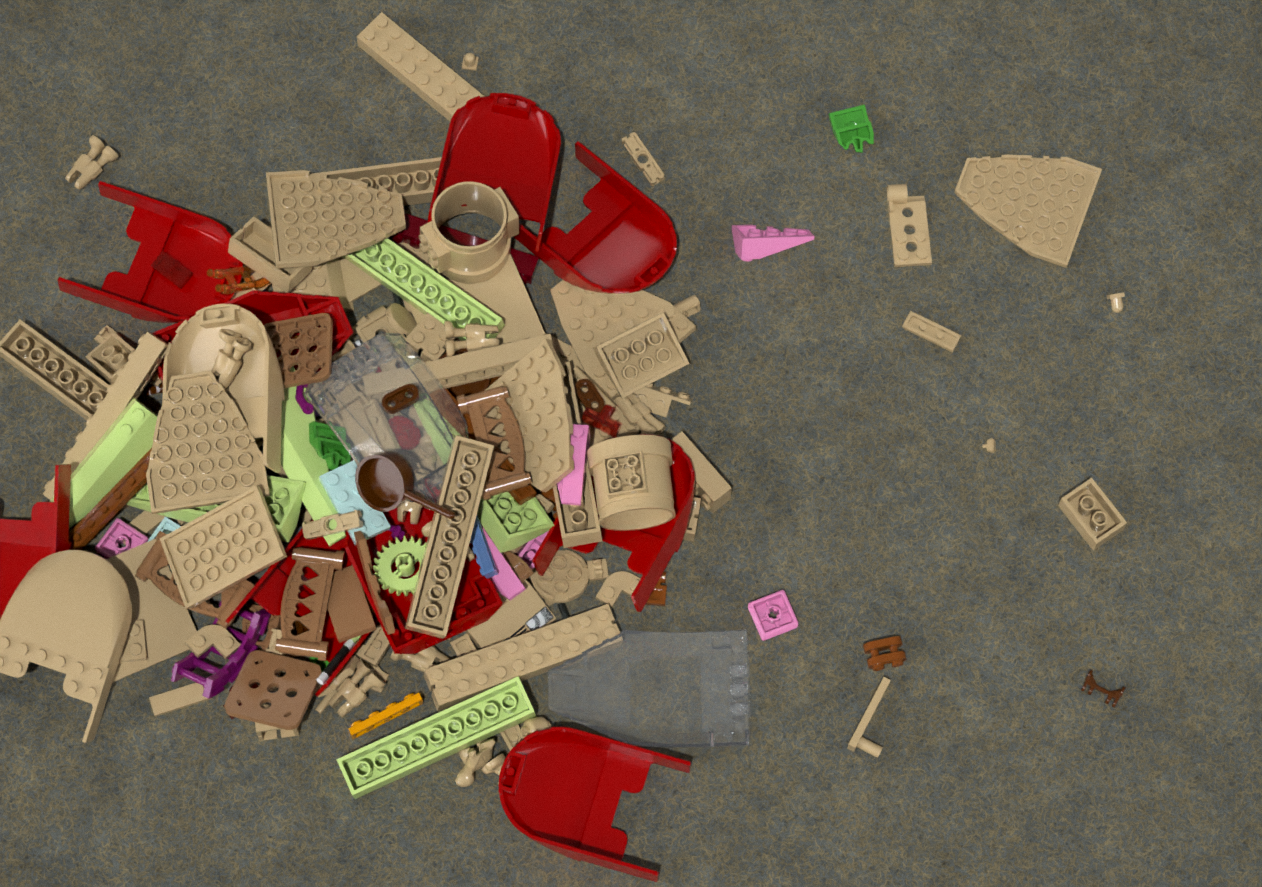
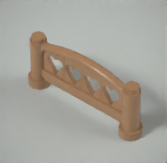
(477, 406)
(157, 560)
(309, 642)

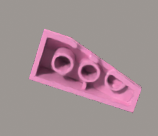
(757, 243)
(572, 485)
(506, 580)

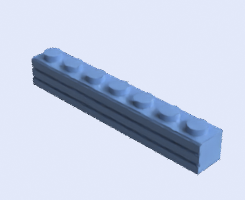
(482, 551)

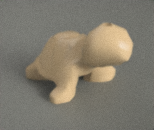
(474, 760)

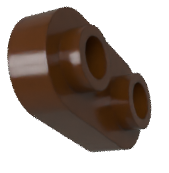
(590, 397)
(399, 398)

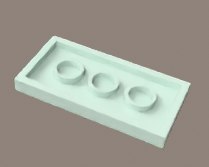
(343, 493)

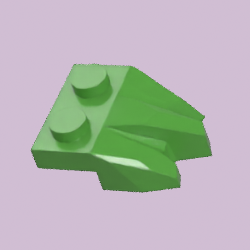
(852, 127)
(327, 445)

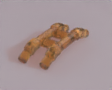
(233, 286)

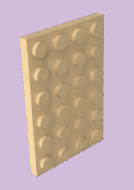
(223, 547)

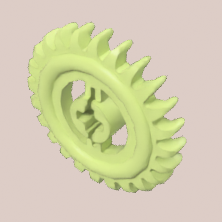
(404, 562)

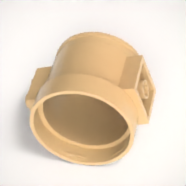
(477, 262)
(632, 481)

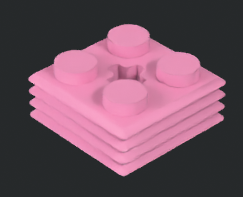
(116, 534)
(778, 604)

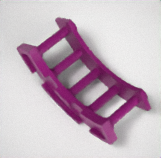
(214, 684)

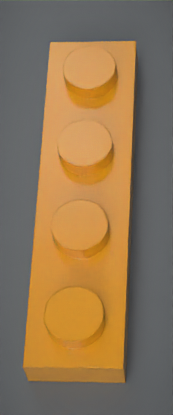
(391, 712)

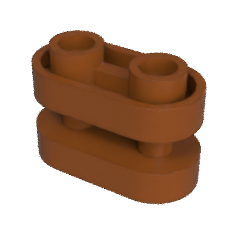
(878, 661)

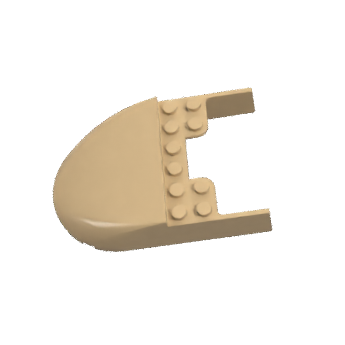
(257, 384)
(71, 619)

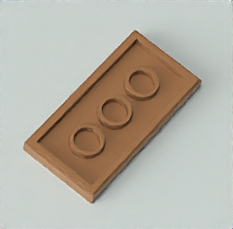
(349, 606)

